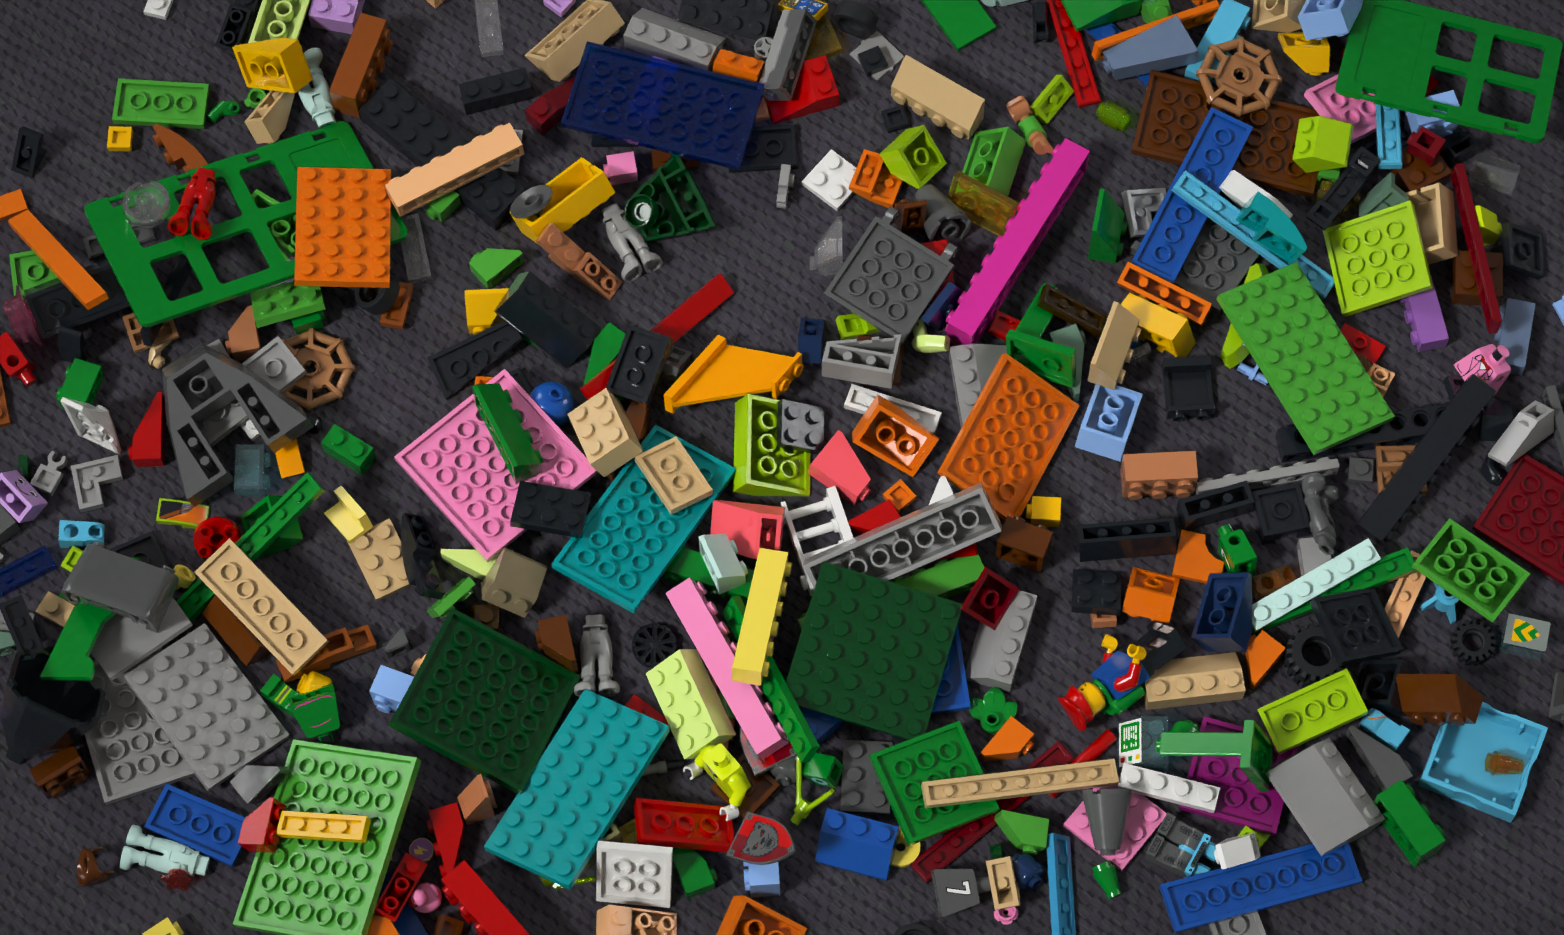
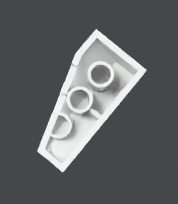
(92, 423)

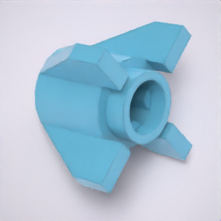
(1443, 602)

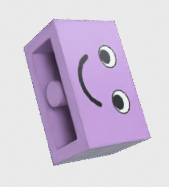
(20, 497)

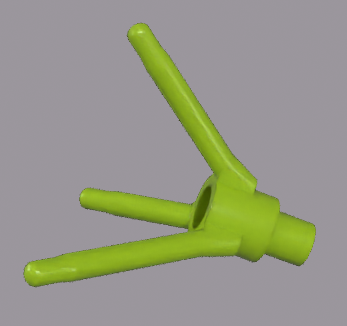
(804, 806)

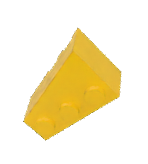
(1161, 326)

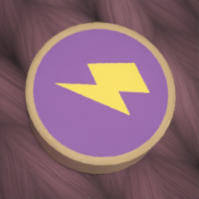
(422, 849)

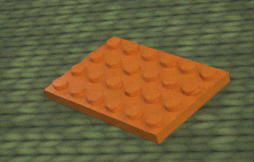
(342, 227)
(1009, 436)

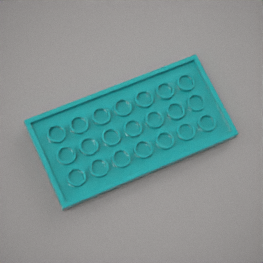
(632, 534)
(577, 789)

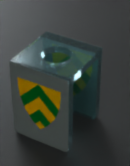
(1524, 637)

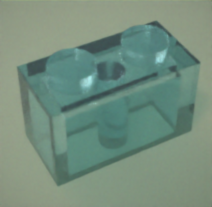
(251, 470)

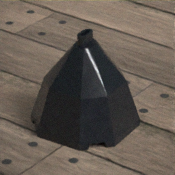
(45, 714)

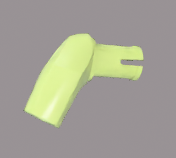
(928, 343)

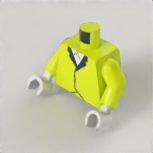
(725, 772)

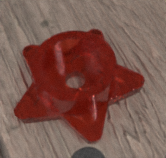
(176, 879)

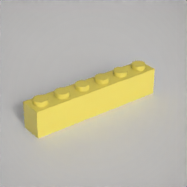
(760, 616)

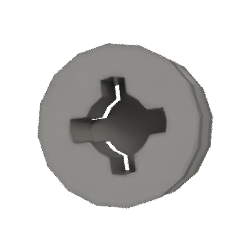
(762, 45)

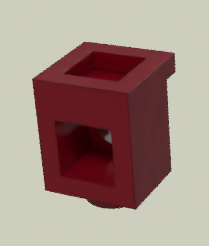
(1425, 145)

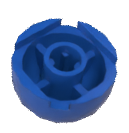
(554, 401)

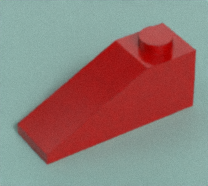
(149, 438)

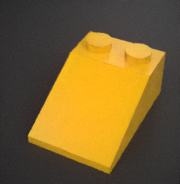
(273, 65)

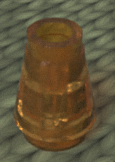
(1503, 764)

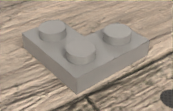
(1139, 206)
(90, 476)

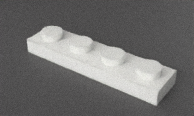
(861, 398)
(1169, 788)

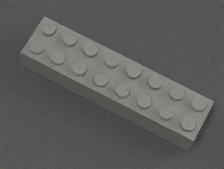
(915, 537)

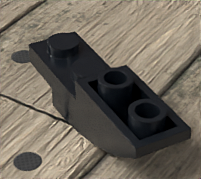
(238, 23)
(418, 556)

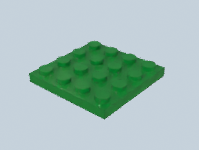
(929, 757)

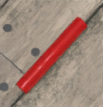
(1093, 751)

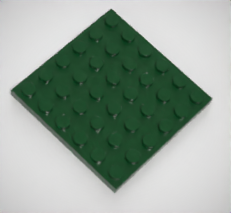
(872, 652)
(485, 701)

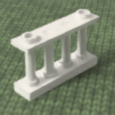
(838, 524)

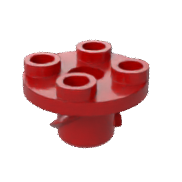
(213, 534)

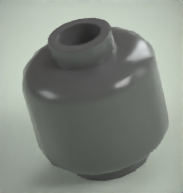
(785, 772)

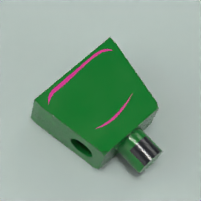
(317, 713)

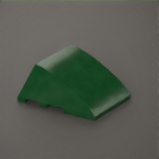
(678, 200)

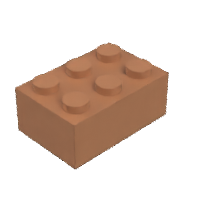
(1159, 474)

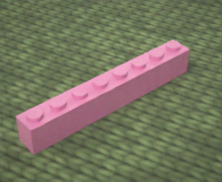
(718, 654)

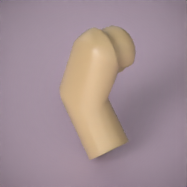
(155, 355)

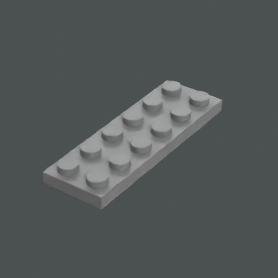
(271, 363)

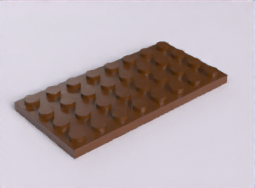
(1176, 110)

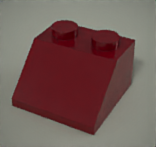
(989, 599)

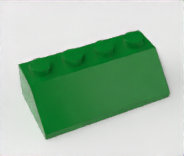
(507, 431)

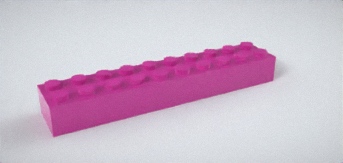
(1017, 244)

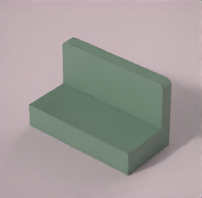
(1382, 196)

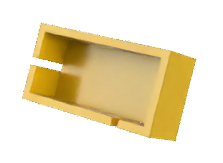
(574, 196)

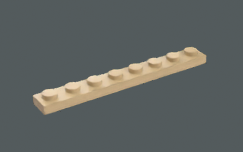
(1019, 783)

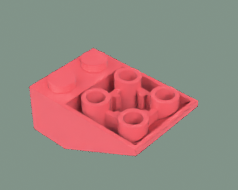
(749, 525)

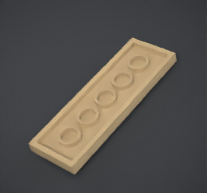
(261, 607)

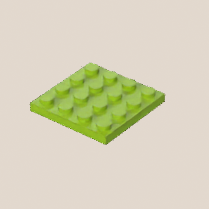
(1377, 258)

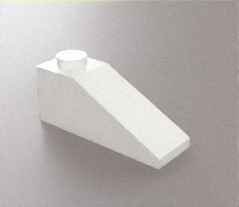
(1241, 190)

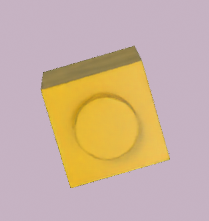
(1044, 511)

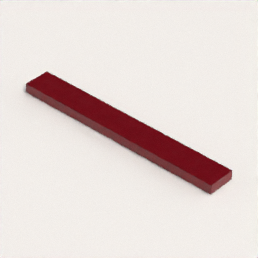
(1476, 249)
(963, 837)

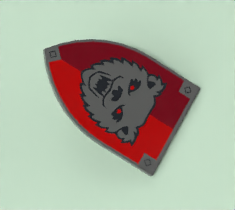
(762, 765)
(761, 841)

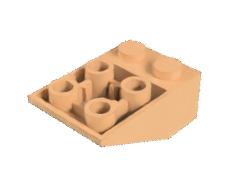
(634, 921)

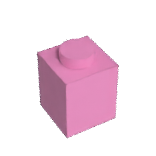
(621, 168)

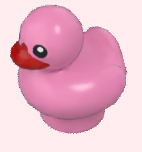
(425, 898)

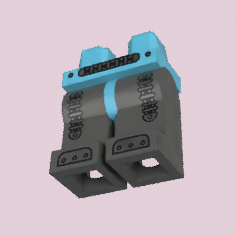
(1180, 848)

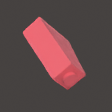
(841, 468)

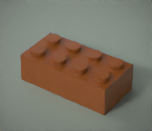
(360, 65)

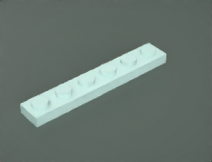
(1313, 584)

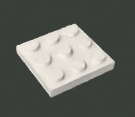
(634, 874)

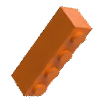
(1164, 293)

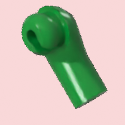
(224, 108)

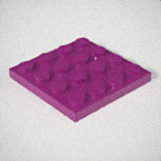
(1238, 797)

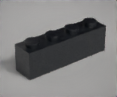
(1126, 539)

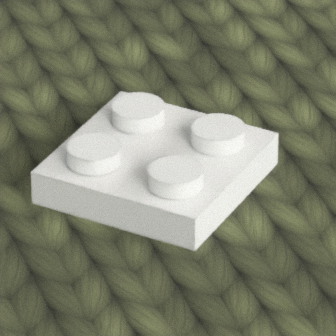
(831, 180)

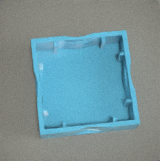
(1459, 756)

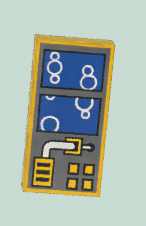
(814, 7)

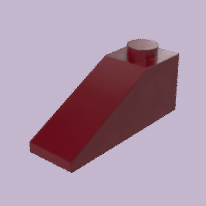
(549, 108)

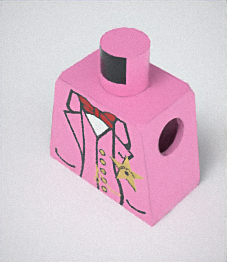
(1487, 364)

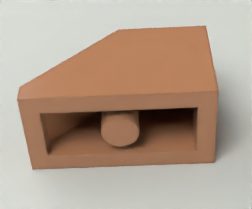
(243, 336)

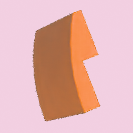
(874, 180)

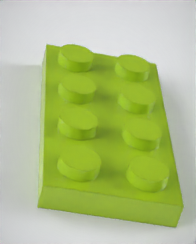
(1312, 711)

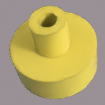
(185, 576)

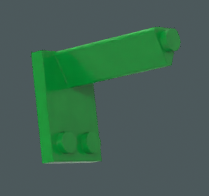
(1041, 356)
(1251, 745)

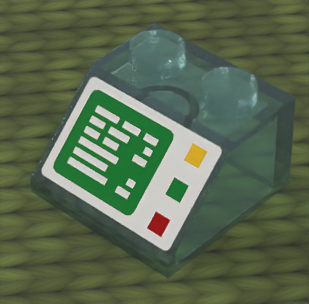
(1138, 742)

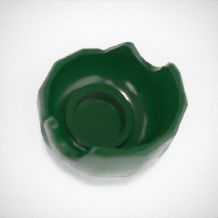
(641, 211)

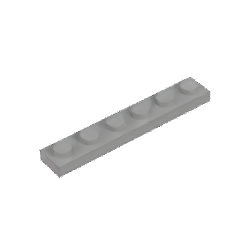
(1274, 476)

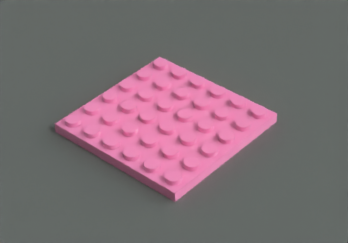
(468, 477)

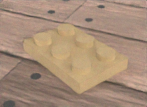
(673, 475)
(381, 560)

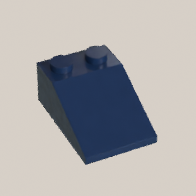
(1225, 613)

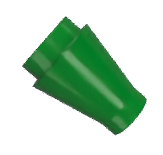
(1107, 878)

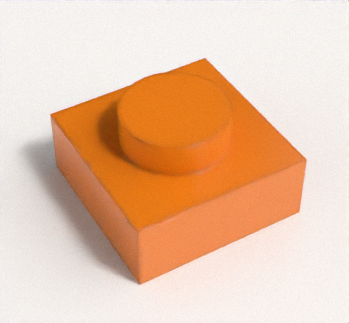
(900, 495)

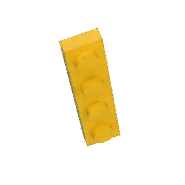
(323, 826)

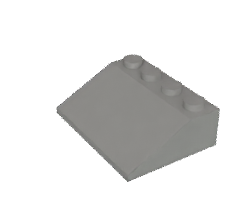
(970, 371)
(127, 643)
(1325, 797)

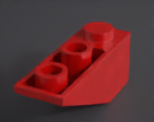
(449, 833)
(400, 887)

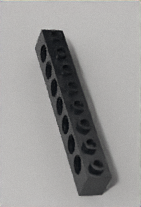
(1292, 450)

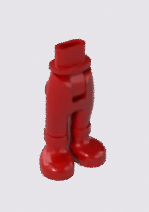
(201, 192)

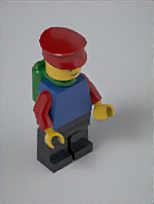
(1119, 678)

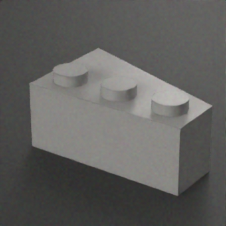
(862, 361)

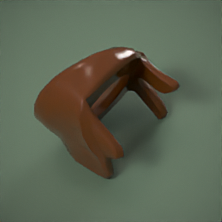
(90, 874)

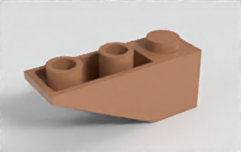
(477, 801)

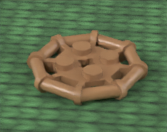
(1234, 88)
(324, 368)

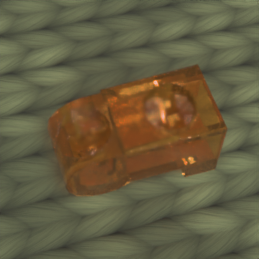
(1271, 581)

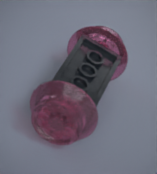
(55, 306)

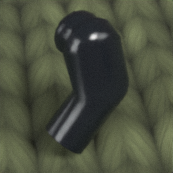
(1490, 472)

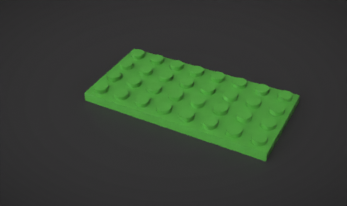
(1305, 358)

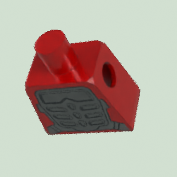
(11, 354)

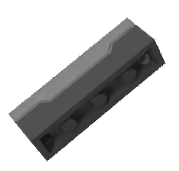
(787, 54)

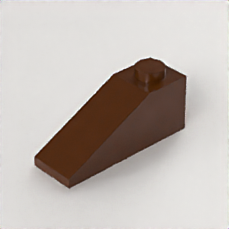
(911, 216)

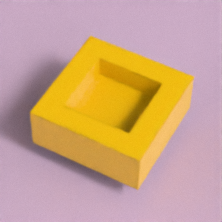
(120, 138)

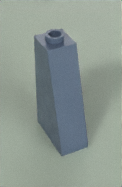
(1154, 49)

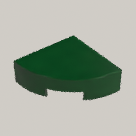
(26, 464)
(995, 851)

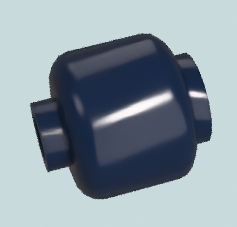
(1027, 871)

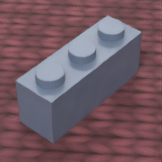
(1515, 332)

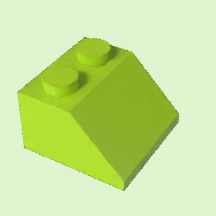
(1322, 144)
(913, 157)

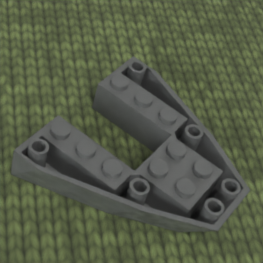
(201, 386)

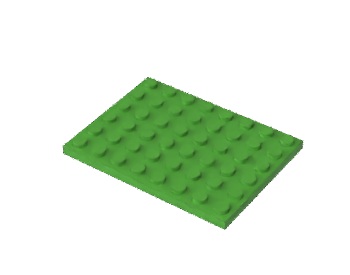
(323, 883)

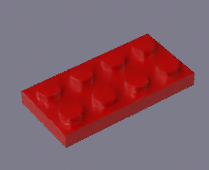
(682, 825)

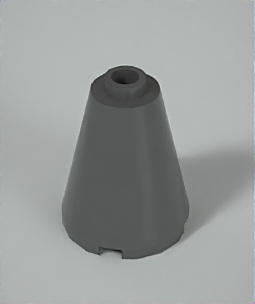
(942, 216)
(1107, 817)

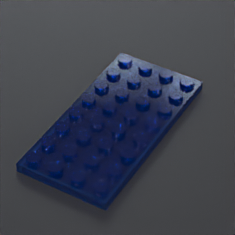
(663, 105)

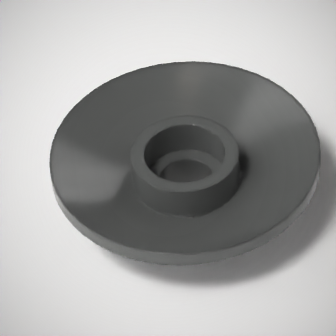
(531, 201)

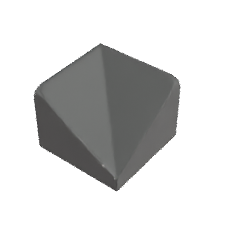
(397, 645)

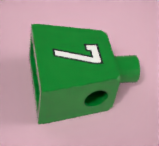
(1236, 551)

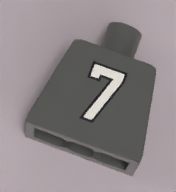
(957, 889)

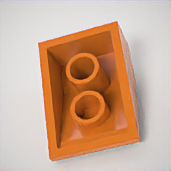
(894, 436)
(752, 918)

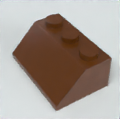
(235, 633)
(1438, 699)

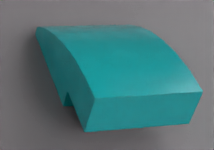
(1272, 228)

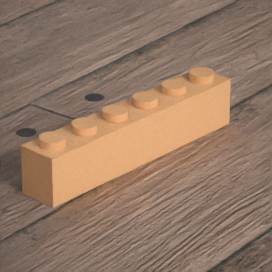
(454, 169)

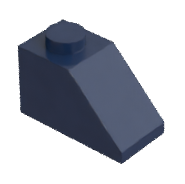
(811, 340)

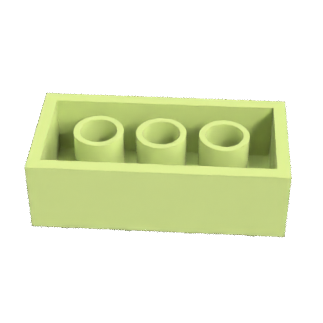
(690, 702)

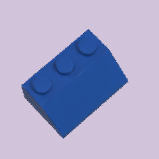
(857, 844)

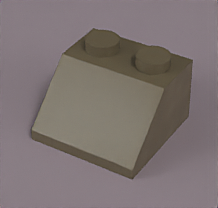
(513, 582)

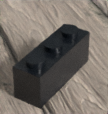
(495, 91)
(1215, 505)

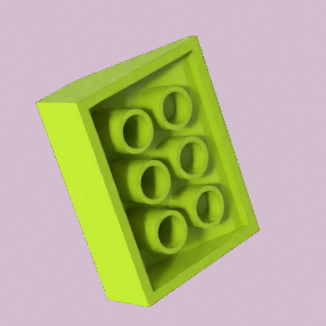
(759, 463)

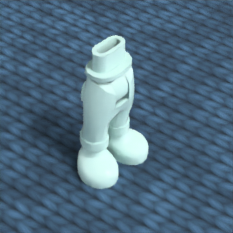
(317, 99)
(175, 854)

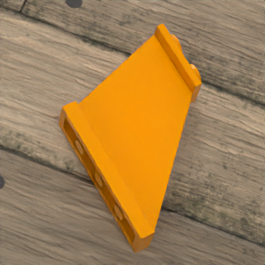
(732, 372)

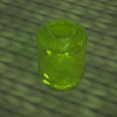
(1113, 115)

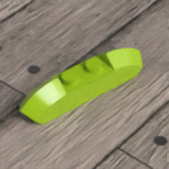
(1233, 350)

